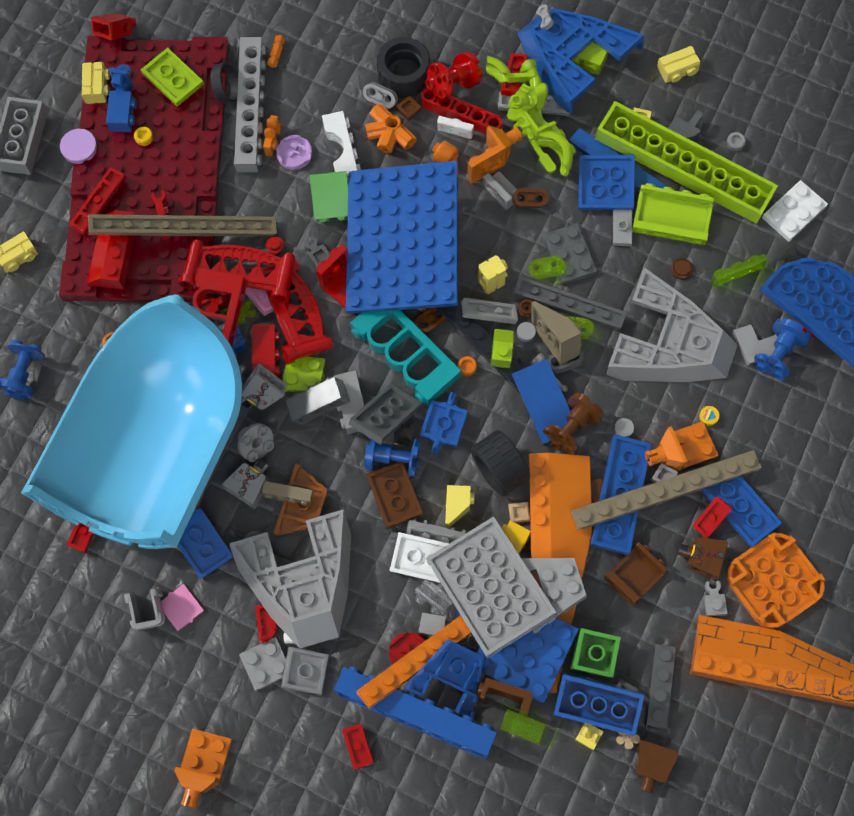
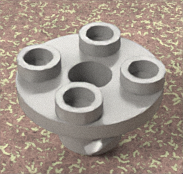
(255, 441)

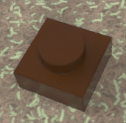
(408, 108)

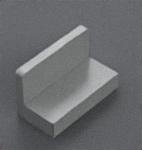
(500, 189)

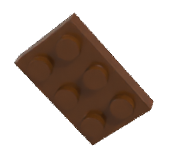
(394, 494)

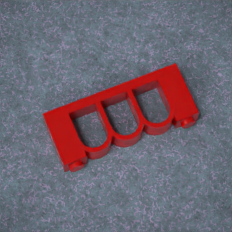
(226, 284)

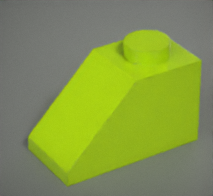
(502, 348)

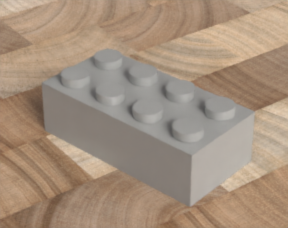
(21, 134)

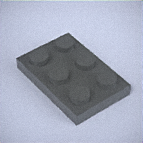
(571, 247)

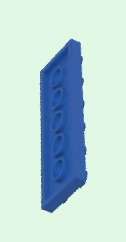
(623, 473)

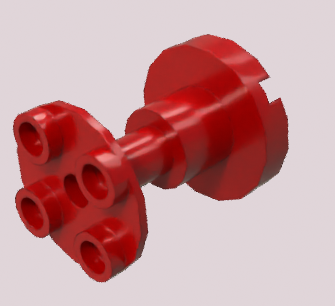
(464, 71)

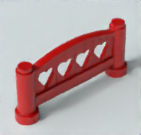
(277, 281)
(299, 345)

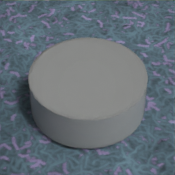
(736, 141)
(526, 332)
(624, 427)

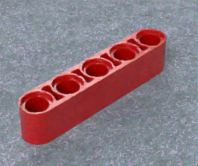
(457, 105)

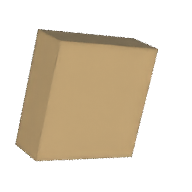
(519, 512)

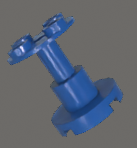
(789, 335)
(15, 384)
(385, 453)

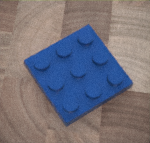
(606, 182)

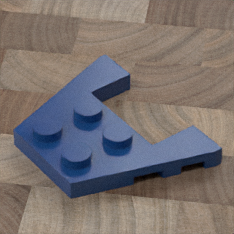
(455, 667)

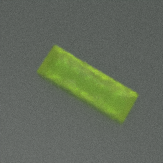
(738, 270)

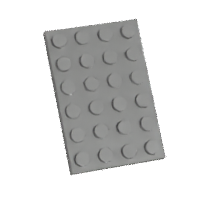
(491, 587)

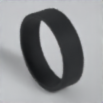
(217, 83)

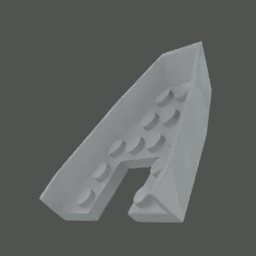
(687, 348)
(306, 595)

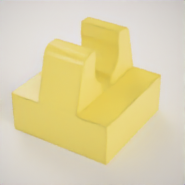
(589, 736)

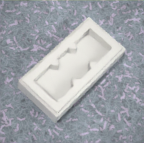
(455, 127)

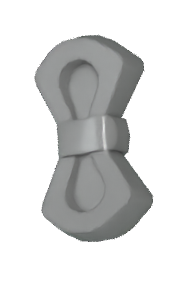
(544, 12)

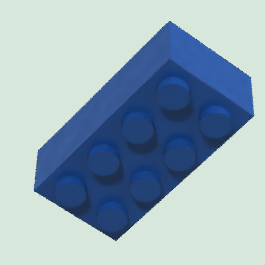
(599, 704)

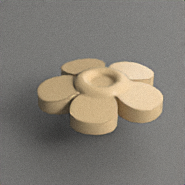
(629, 740)

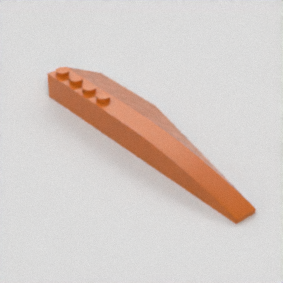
(556, 488)

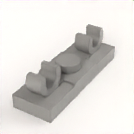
(433, 532)

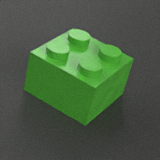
(595, 653)

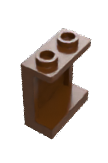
(636, 574)
(506, 691)

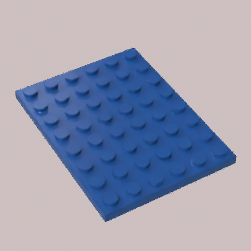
(402, 238)

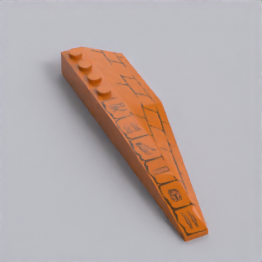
(769, 661)

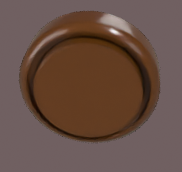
(681, 269)

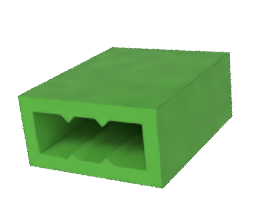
(330, 195)

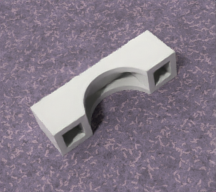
(336, 130)

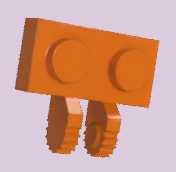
(271, 141)

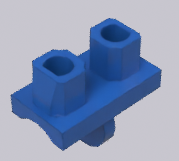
(121, 78)

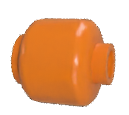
(445, 152)

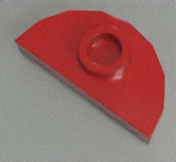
(266, 625)

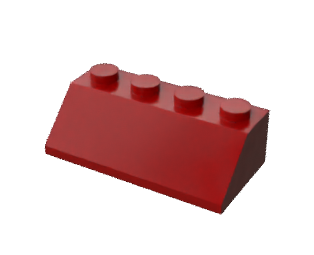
(111, 259)

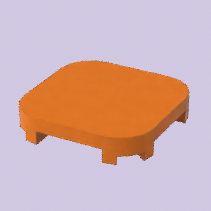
(775, 581)

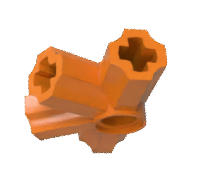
(388, 135)

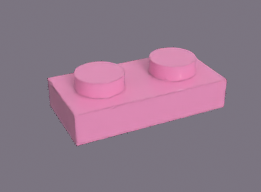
(260, 300)

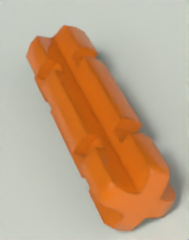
(276, 51)

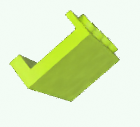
(673, 214)

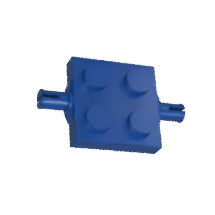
(443, 423)

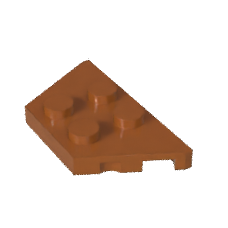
(294, 515)

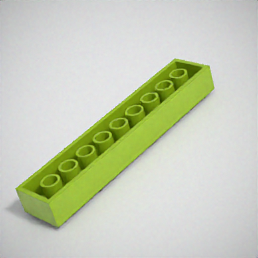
(686, 162)

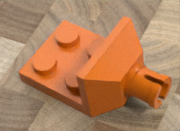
(496, 155)
(683, 448)
(202, 765)

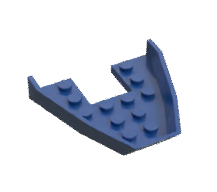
(564, 41)

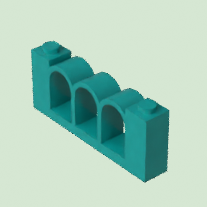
(431, 386)

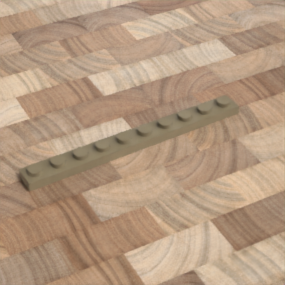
(181, 225)
(665, 490)

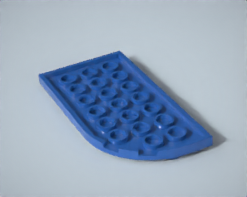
(819, 299)

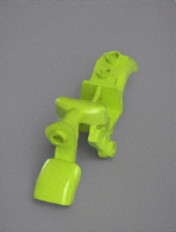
(526, 111)

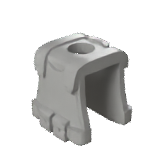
(131, 599)

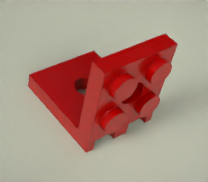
(333, 275)

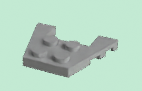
(559, 583)

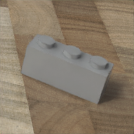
(356, 402)

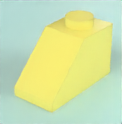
(457, 503)

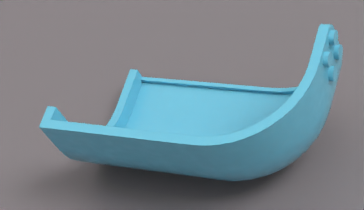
(143, 428)

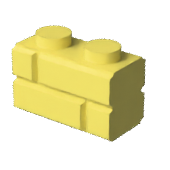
(678, 64)
(95, 82)
(16, 252)
(492, 274)

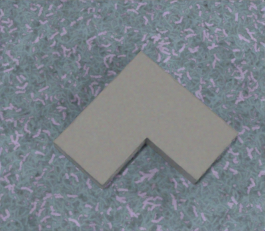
(750, 345)

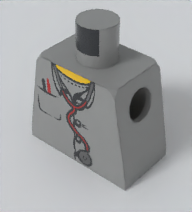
(262, 388)
(247, 483)

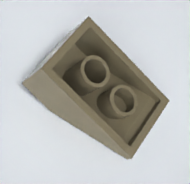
(557, 332)

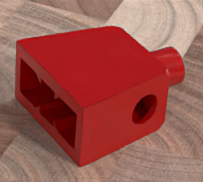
(119, 26)

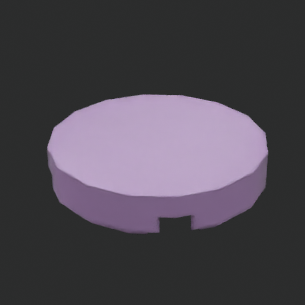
(78, 146)
(294, 152)

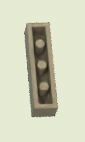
(286, 492)

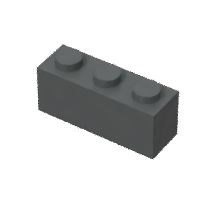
(317, 400)

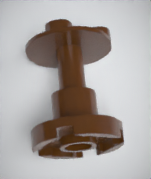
(581, 413)

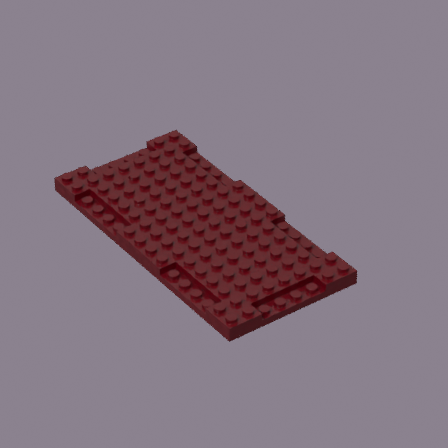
(179, 161)

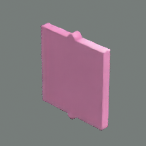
(181, 607)

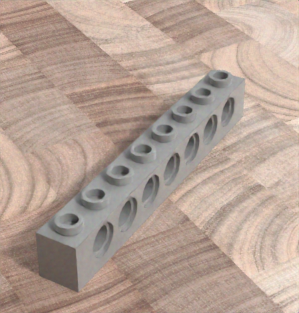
(249, 48)

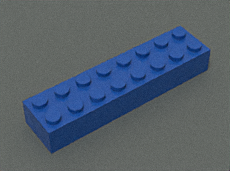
(421, 715)

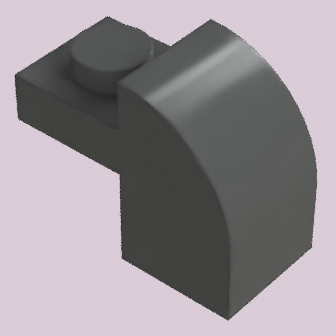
(689, 130)

